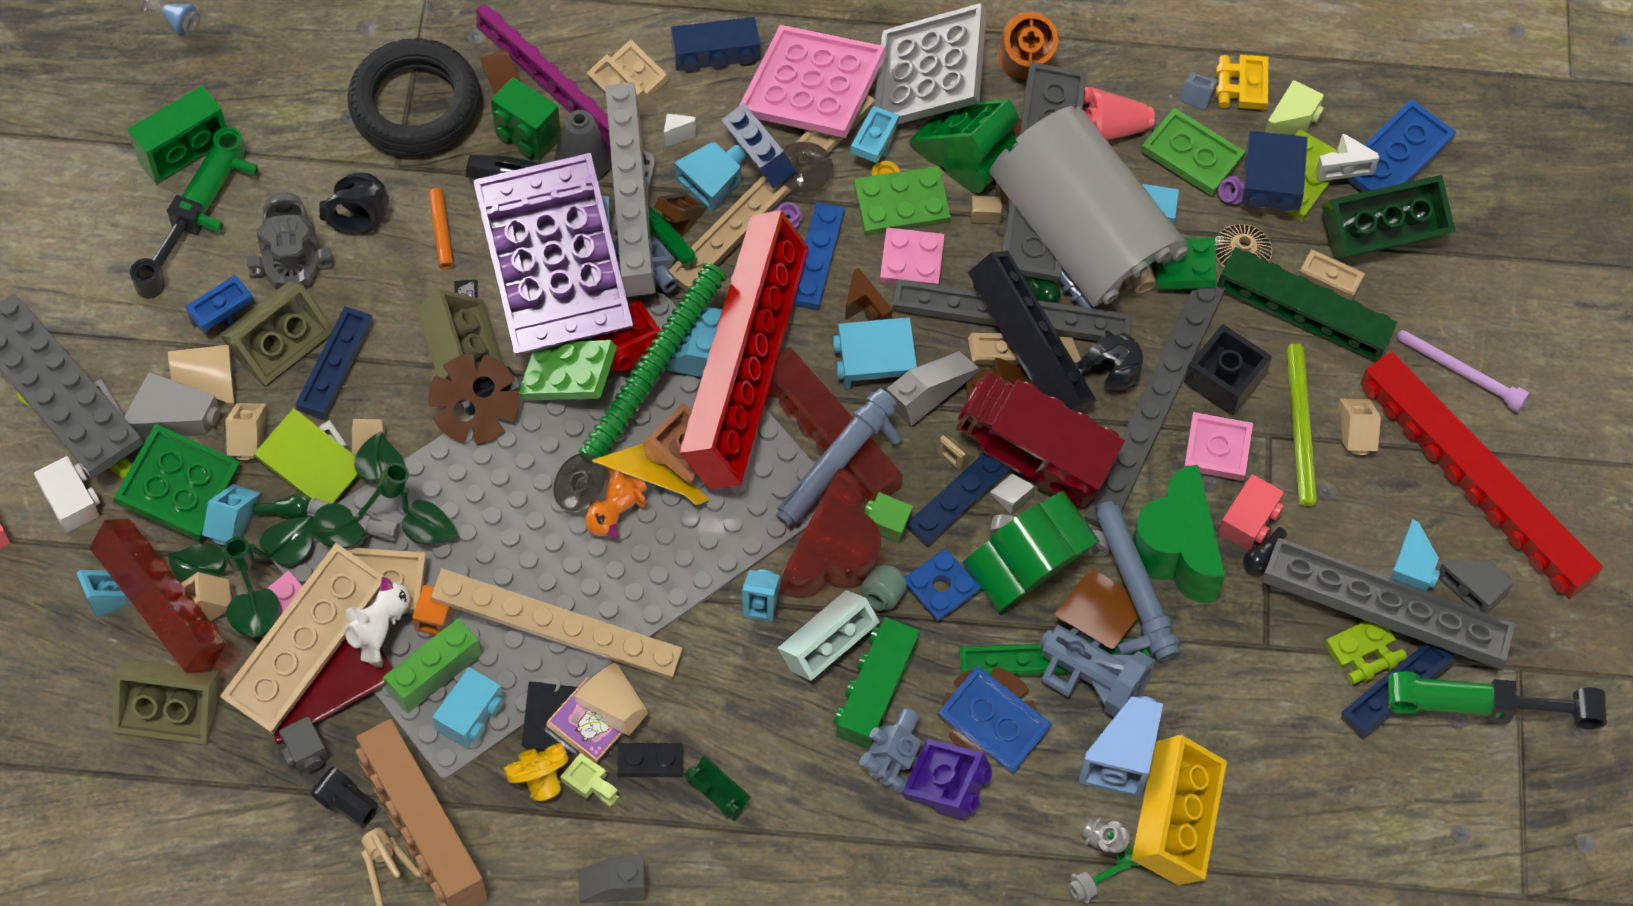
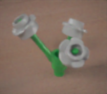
(1109, 838)

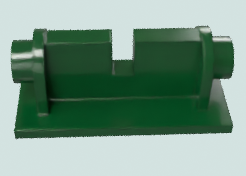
(718, 787)

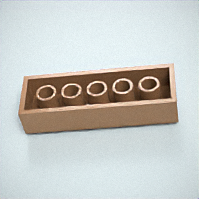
(419, 817)

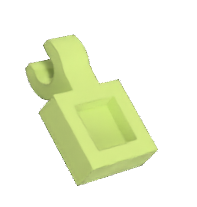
(587, 777)

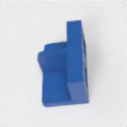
(219, 304)

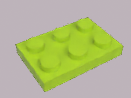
(1312, 188)

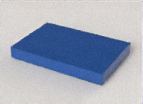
(994, 719)

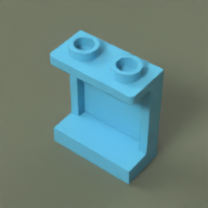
(874, 350)

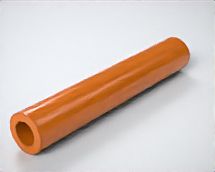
(441, 229)

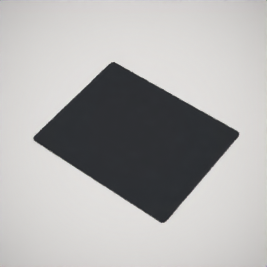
(540, 706)

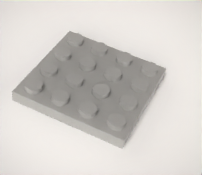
(932, 64)

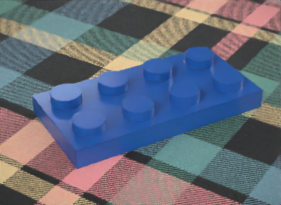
(1404, 147)

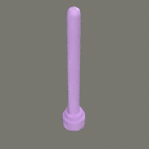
(1513, 397)

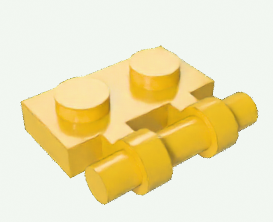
(1252, 82)

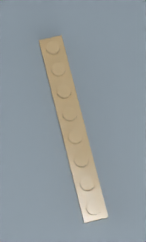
(556, 624)

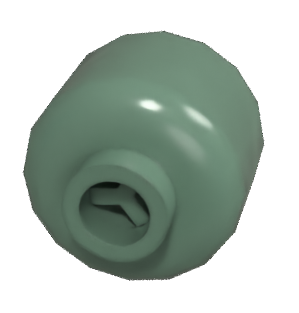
(884, 587)

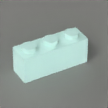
(828, 635)

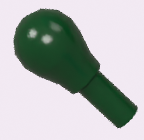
(1044, 289)
(290, 507)

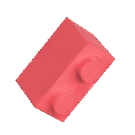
(1251, 512)

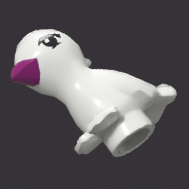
(371, 624)

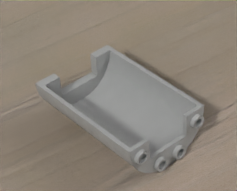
(1086, 204)

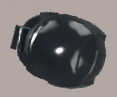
(361, 195)
(1117, 354)

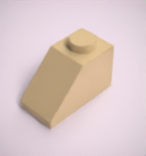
(1359, 425)
(245, 429)
(209, 593)

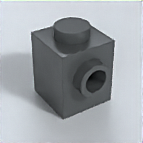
(303, 746)

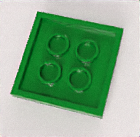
(175, 481)

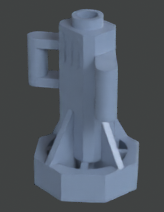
(1112, 676)

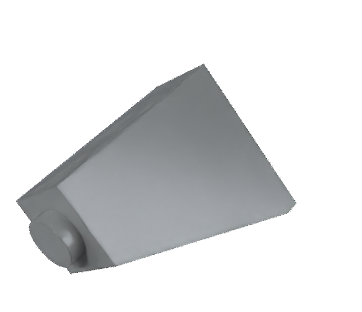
(172, 407)

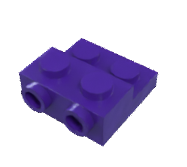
(948, 778)

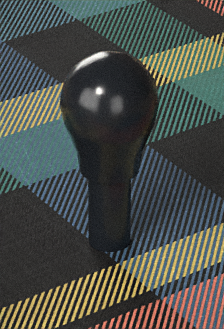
(1257, 558)

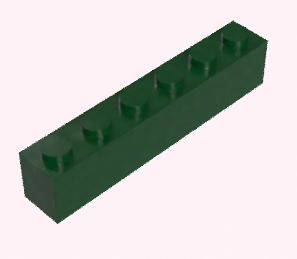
(1306, 304)

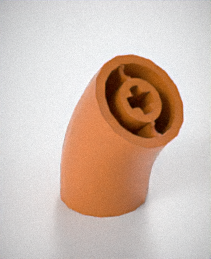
(1025, 40)

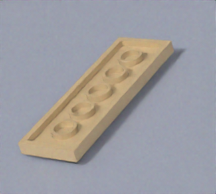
(302, 639)

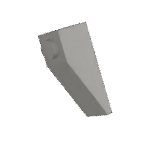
(929, 385)

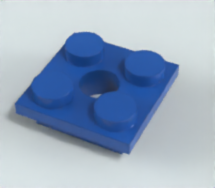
(946, 569)

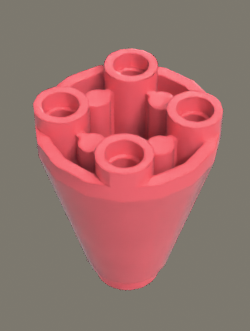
(1115, 114)

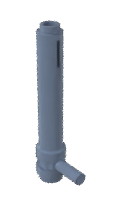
(866, 421)
(1155, 625)

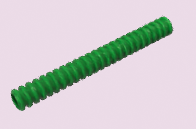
(654, 361)

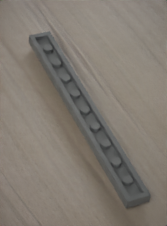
(1157, 399)

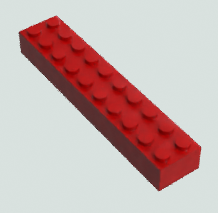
(744, 351)

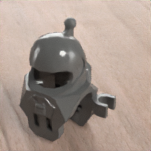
(287, 243)

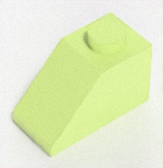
(1296, 110)

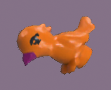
(620, 495)

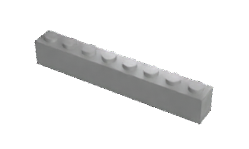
(630, 190)

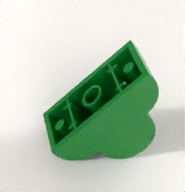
(969, 140)
(1179, 538)
(1030, 550)

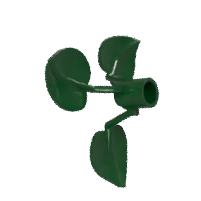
(382, 462)
(259, 610)

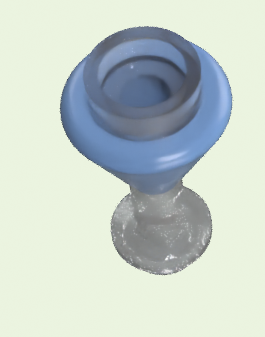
(180, 16)

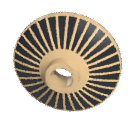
(1241, 233)

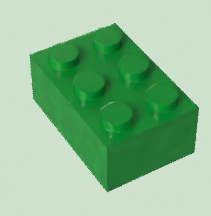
(177, 134)

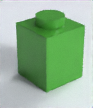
(889, 515)

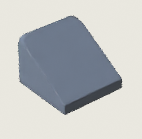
(1198, 91)

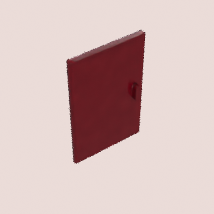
(337, 685)

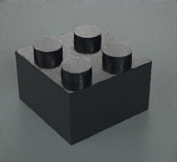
(1227, 369)

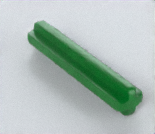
(671, 238)

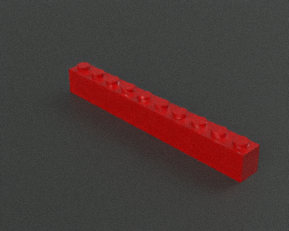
(1481, 476)

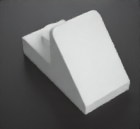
(1352, 161)

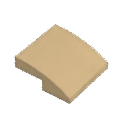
(629, 66)

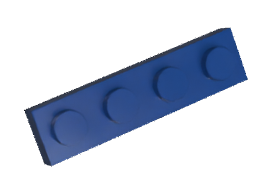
(821, 242)

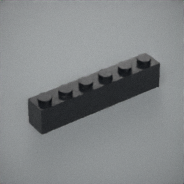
(1029, 331)

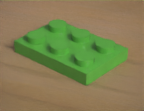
(1193, 151)
(902, 200)
(568, 371)

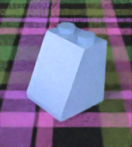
(1125, 749)

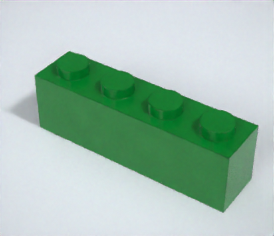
(877, 682)

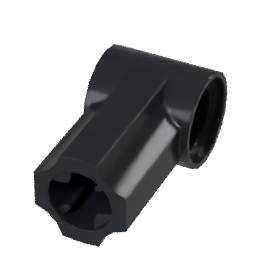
(338, 793)

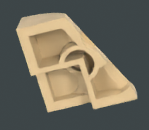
(205, 370)
(613, 698)

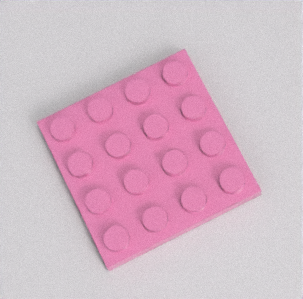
(813, 80)

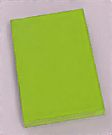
(308, 458)

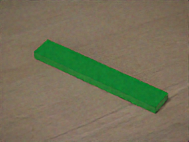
(1019, 659)

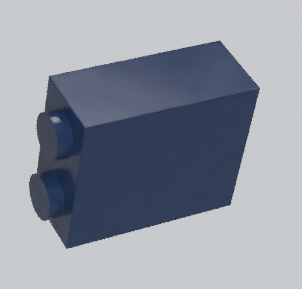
(1274, 171)

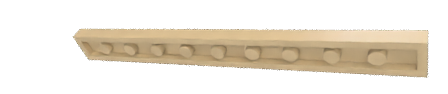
(760, 198)

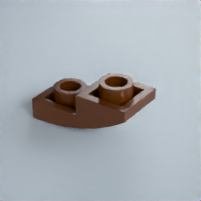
(499, 69)

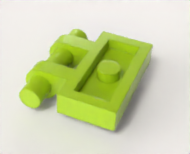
(1361, 642)

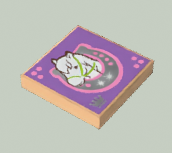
(583, 728)

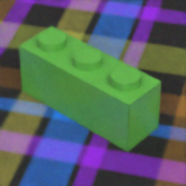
(432, 665)

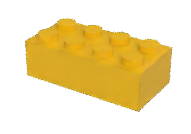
(1179, 810)

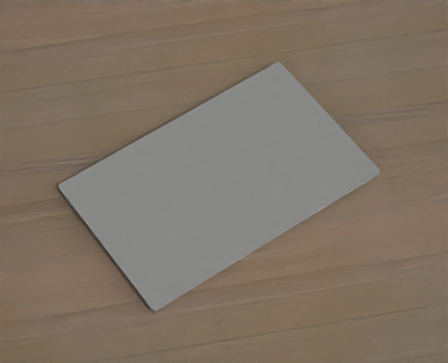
(526, 543)

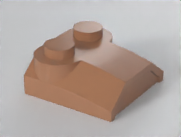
(665, 443)

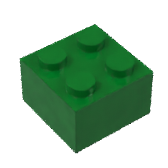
(526, 119)

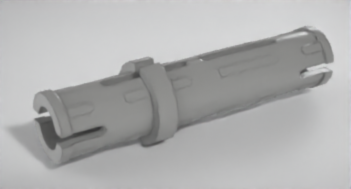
(370, 522)

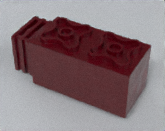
(1040, 437)

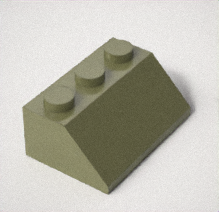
(457, 327)
(277, 332)
(164, 702)

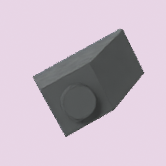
(1476, 582)
(613, 880)

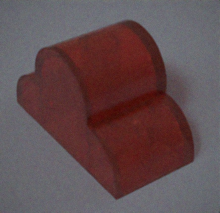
(836, 545)

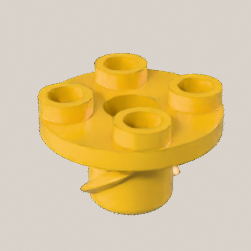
(539, 771)

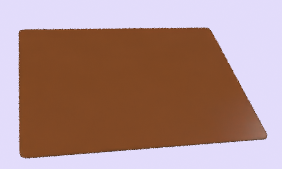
(1099, 609)

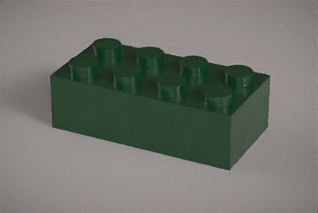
(1388, 217)

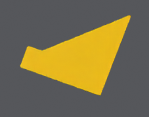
(636, 463)

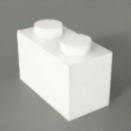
(67, 494)

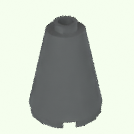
(583, 136)

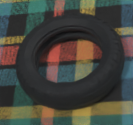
(418, 139)

